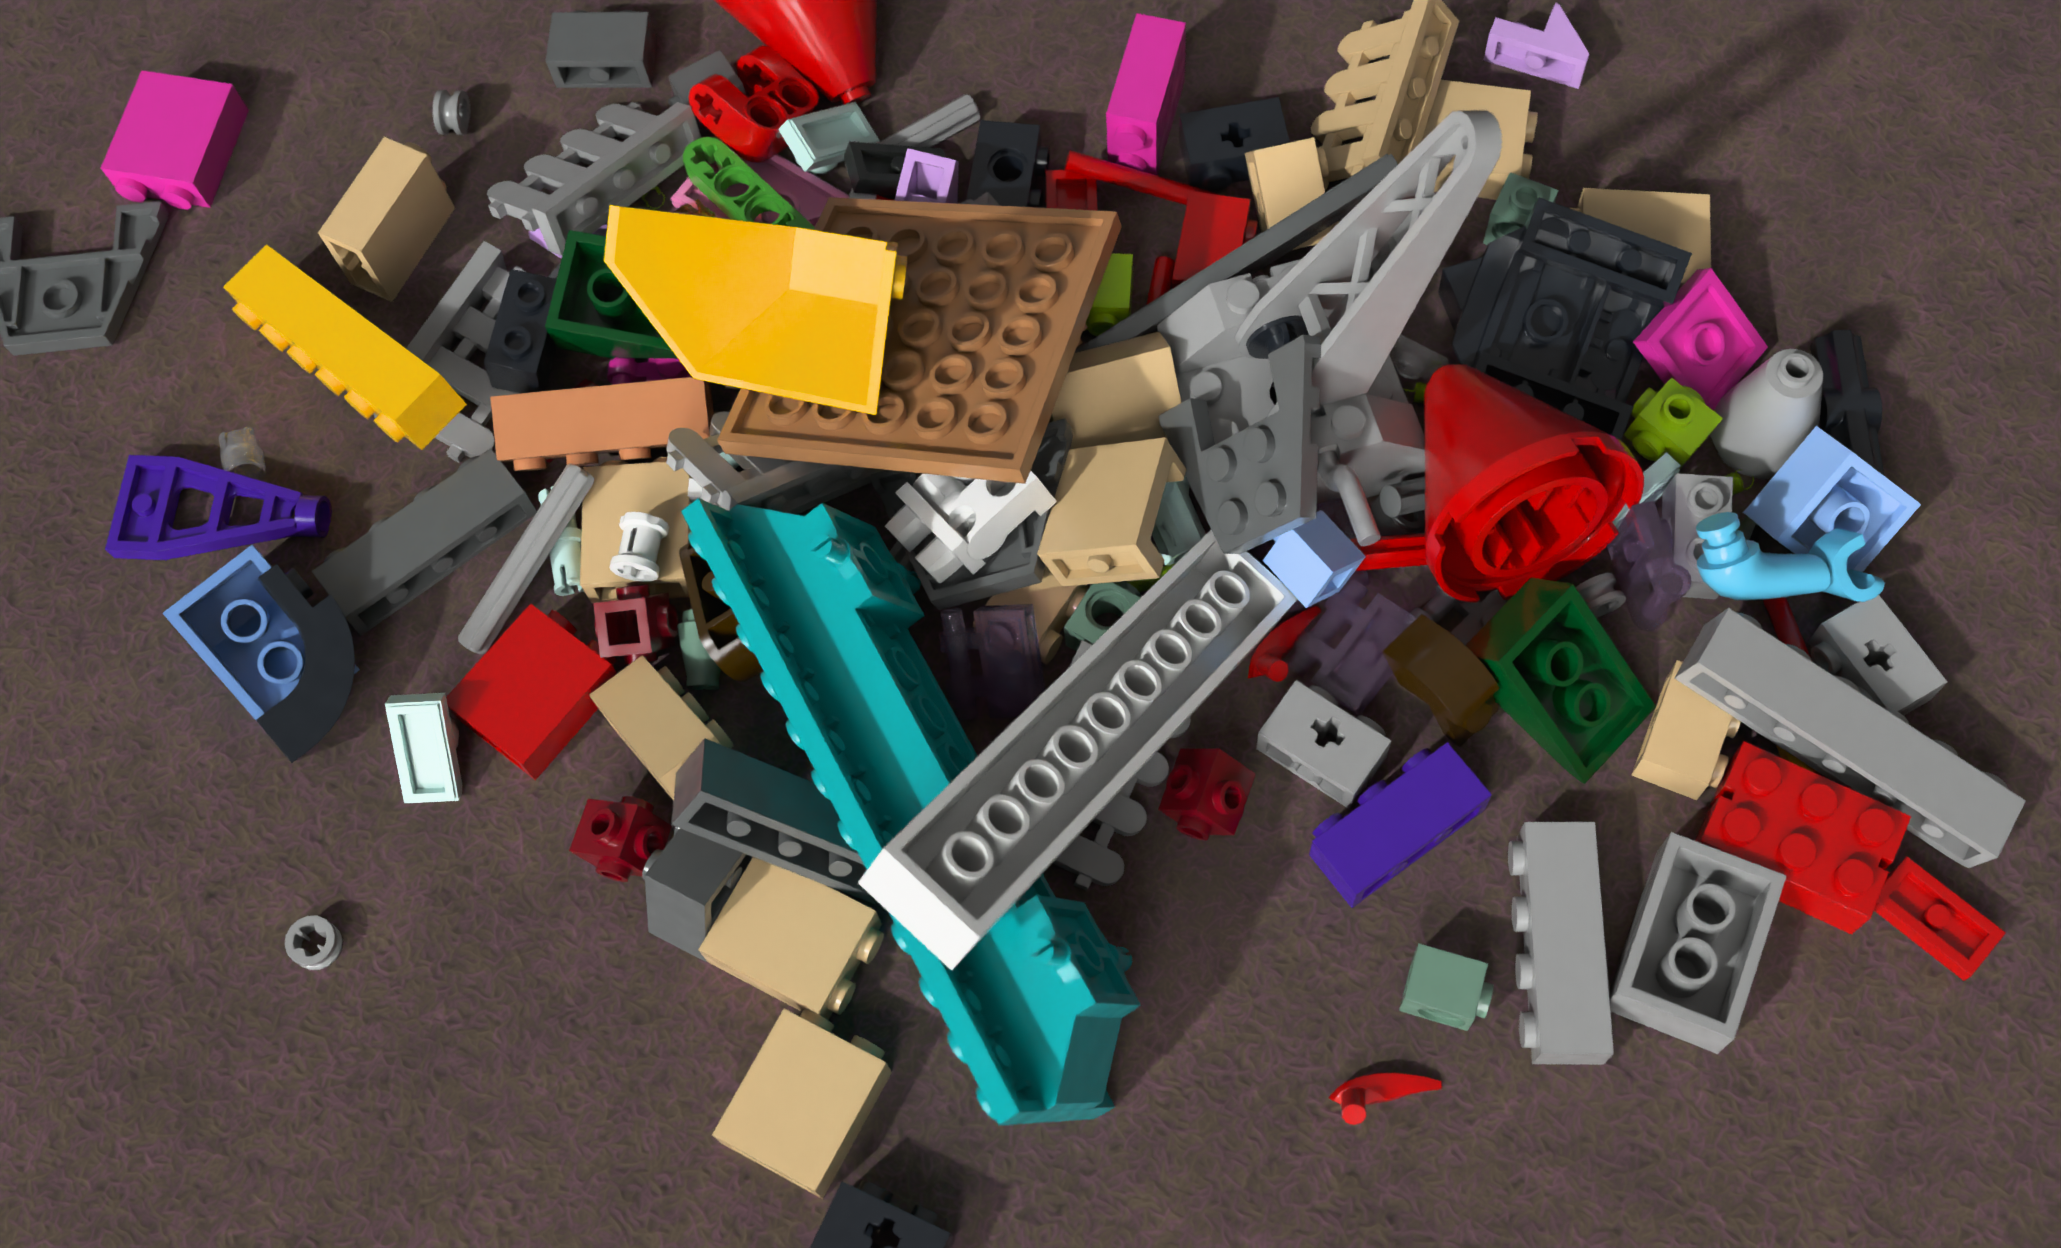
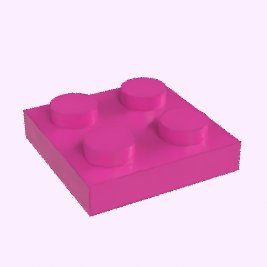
(1702, 339)

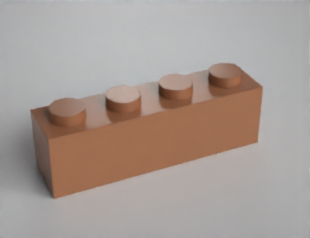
(597, 421)

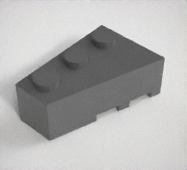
(689, 888)

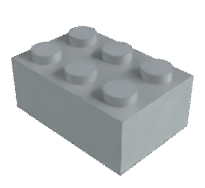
(1695, 943)

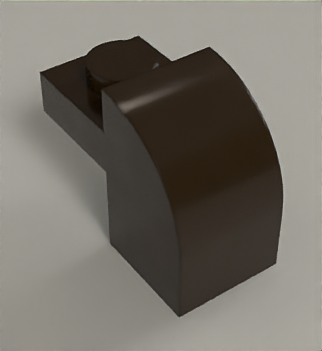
(1445, 677)

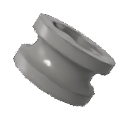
(451, 112)
(1600, 594)
(299, 932)

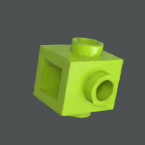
(1671, 422)

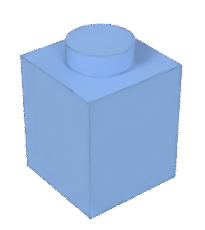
(1314, 559)

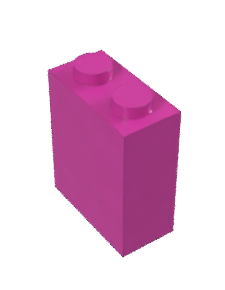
(1146, 93)
(175, 139)

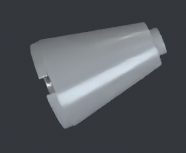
(1769, 413)

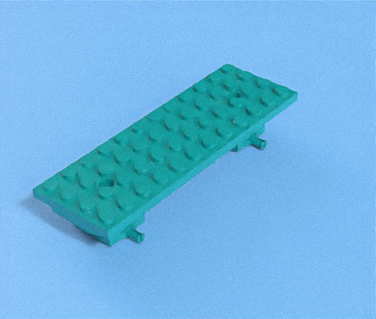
(829, 624)

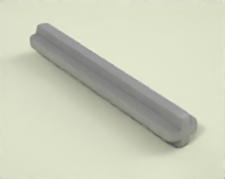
(526, 559)

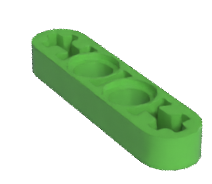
(731, 171)

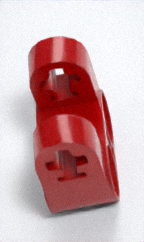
(753, 122)

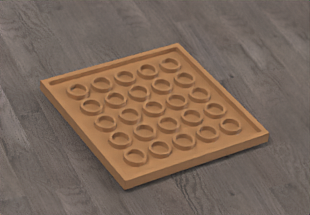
(968, 349)

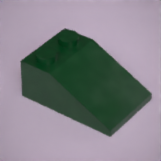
(594, 310)
(1561, 676)

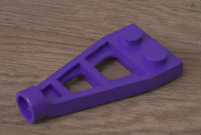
(151, 497)

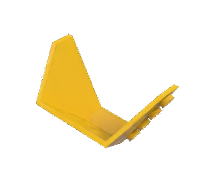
(762, 301)

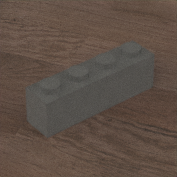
(424, 541)
(765, 816)

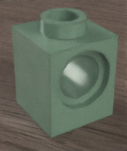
(1515, 205)
(1099, 599)
(1446, 988)

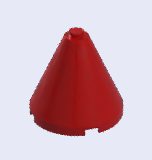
(822, 39)
(1515, 486)

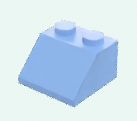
(1830, 489)

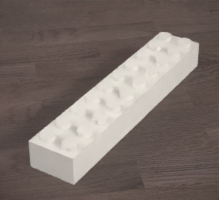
(1074, 749)

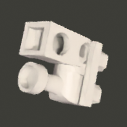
(965, 515)

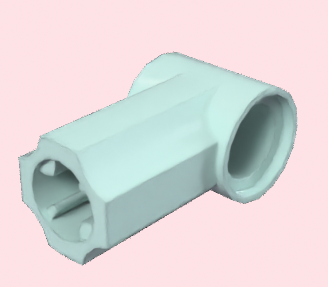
(1176, 523)

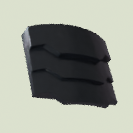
(1562, 311)

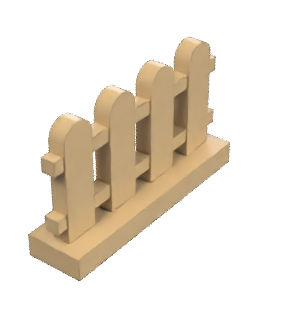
(1402, 83)

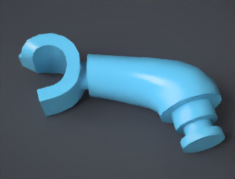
(1743, 572)

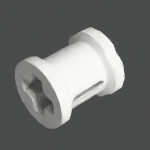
(639, 547)

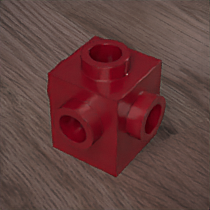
(635, 623)
(1206, 792)
(619, 836)

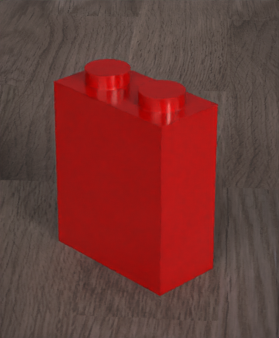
(532, 689)

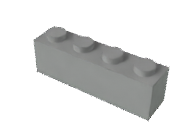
(1562, 944)

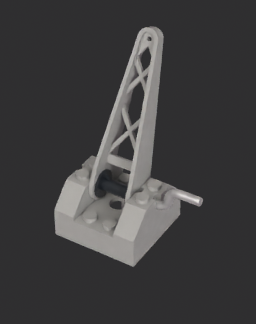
(1363, 418)

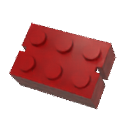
(1808, 828)

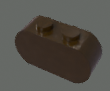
(716, 620)

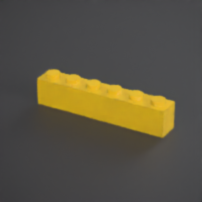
(344, 347)

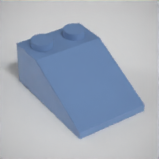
(242, 633)

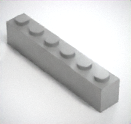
(1850, 737)

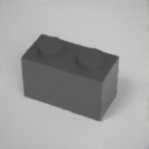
(601, 49)

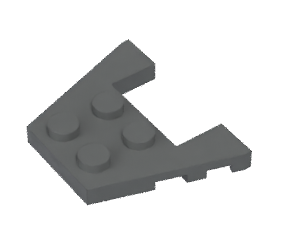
(74, 297)
(1263, 475)
(1016, 561)

